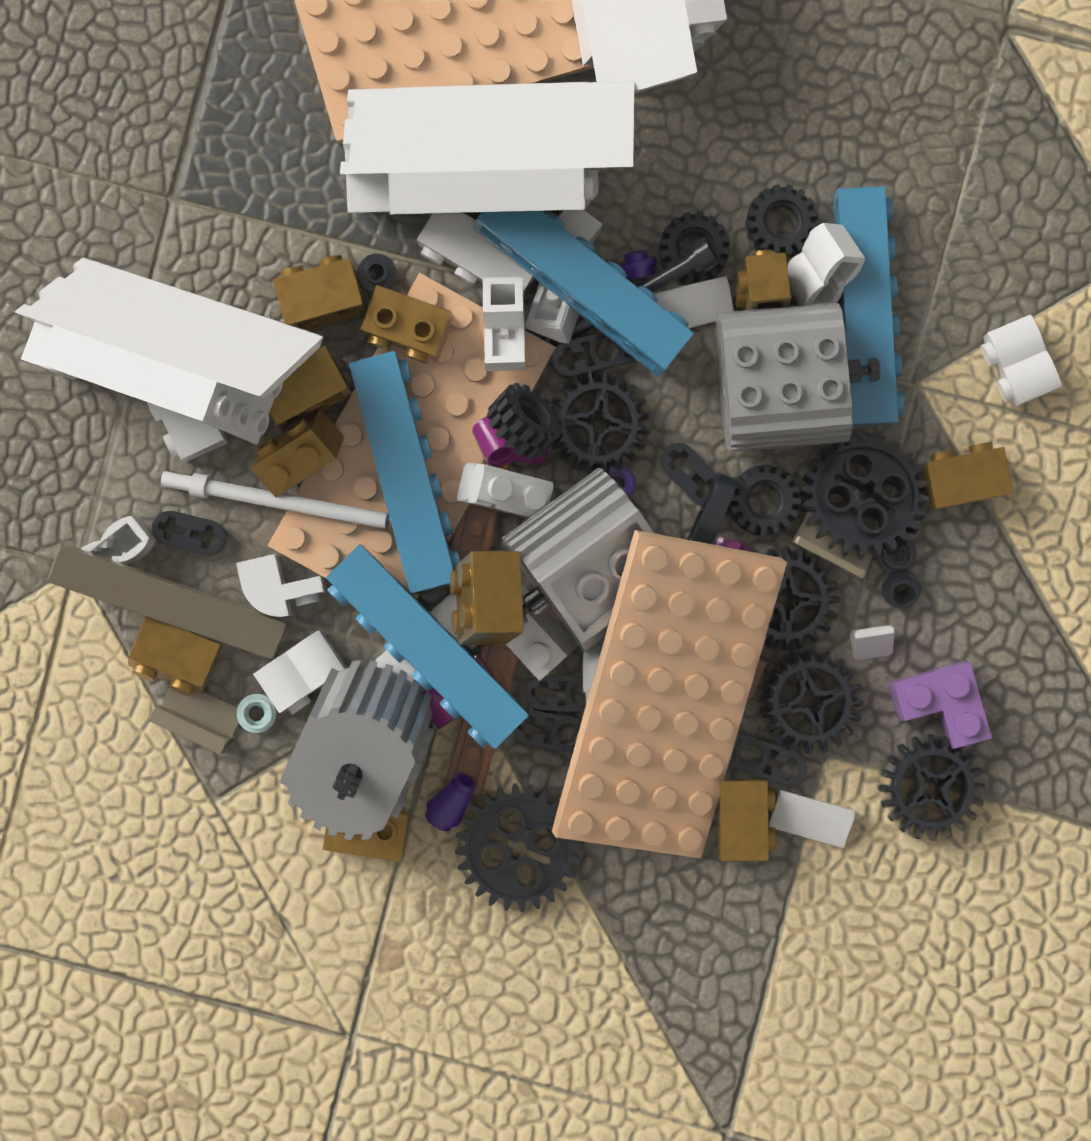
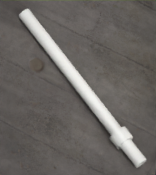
(203, 486)

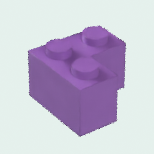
(951, 694)

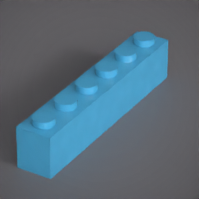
(588, 284)
(868, 304)
(404, 472)
(427, 646)

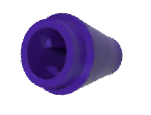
(450, 803)

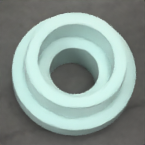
(244, 718)

